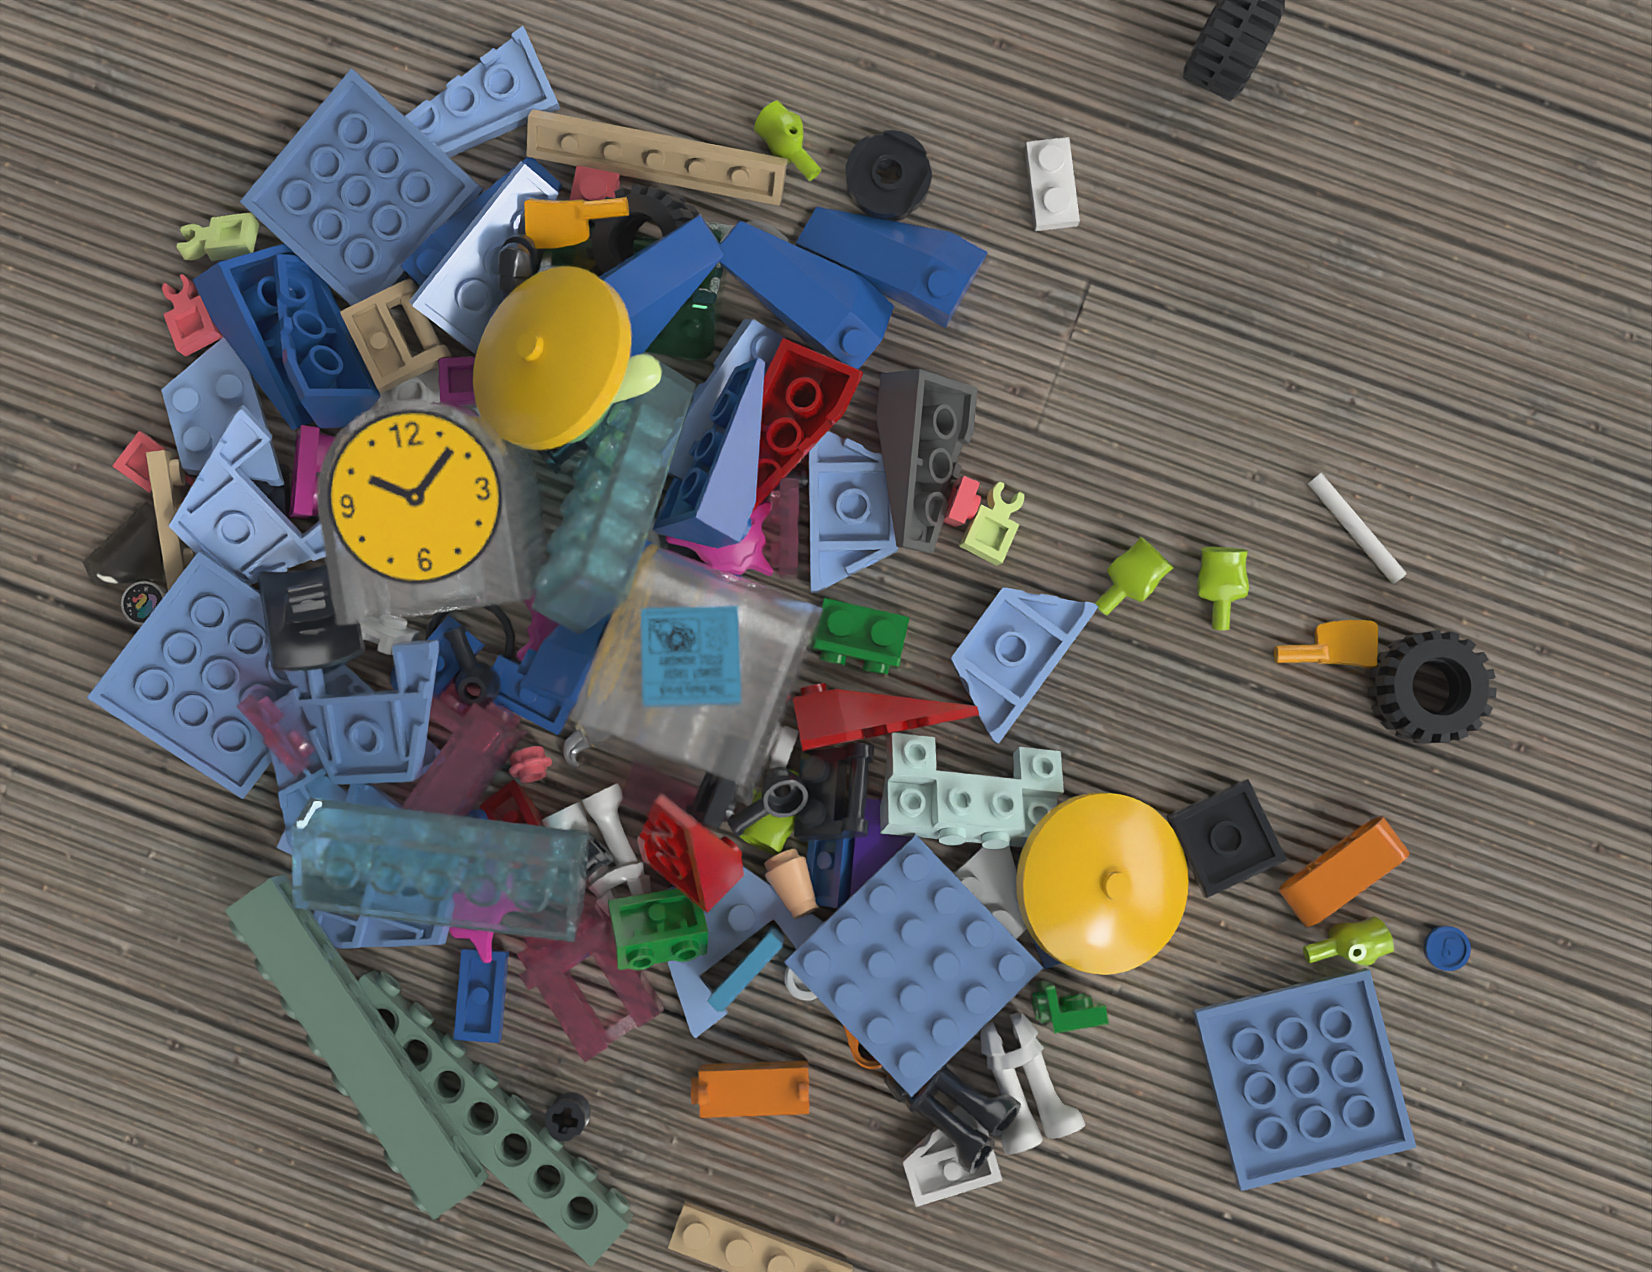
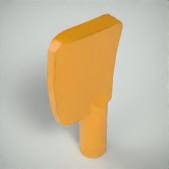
(566, 222)
(1336, 643)

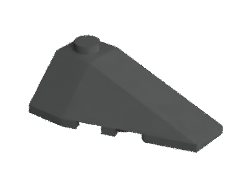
(921, 434)

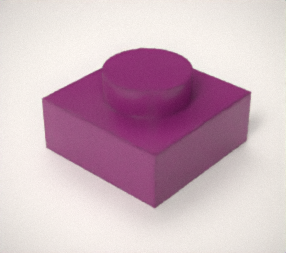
(456, 380)

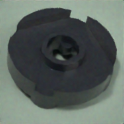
(879, 152)

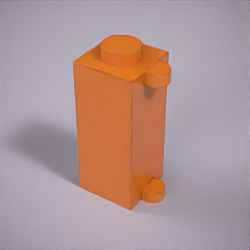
(752, 1089)

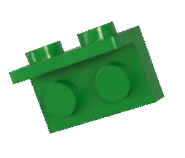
(860, 635)
(657, 929)
(1073, 1013)

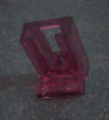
(471, 757)
(548, 968)

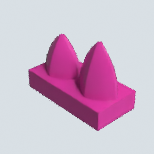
(308, 459)

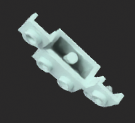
(964, 805)

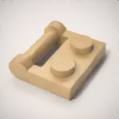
(382, 341)

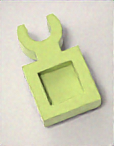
(222, 240)
(990, 530)

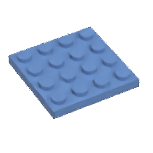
(358, 191)
(192, 669)
(913, 965)
(1304, 1079)

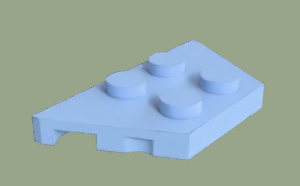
(203, 404)
(847, 510)
(1015, 652)

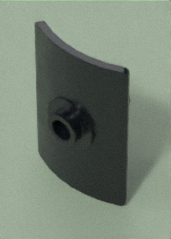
(303, 622)

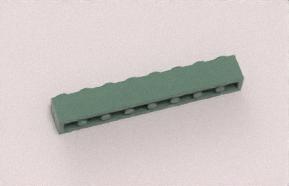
(357, 1047)

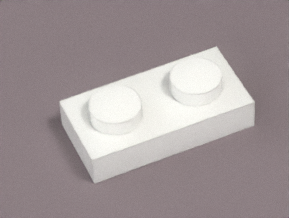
(1052, 184)

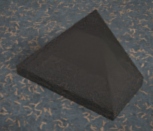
(129, 552)

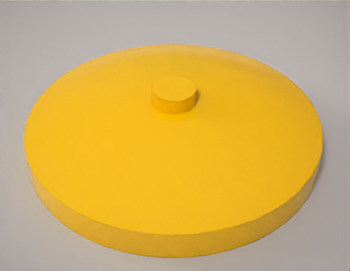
(552, 358)
(1102, 883)

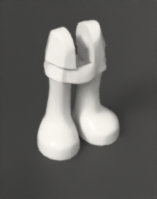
(604, 810)
(1055, 1117)

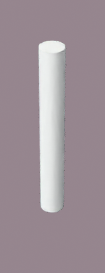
(1357, 528)

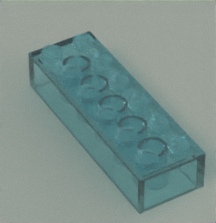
(612, 505)
(439, 869)

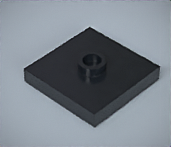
(1226, 838)

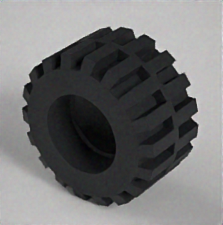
(1232, 45)
(615, 236)
(1466, 680)

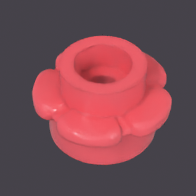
(529, 764)

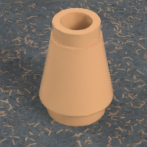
(792, 882)

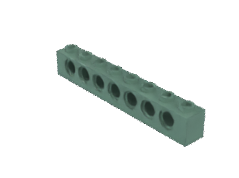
(519, 1172)

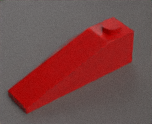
(799, 405)
(849, 716)
(689, 854)

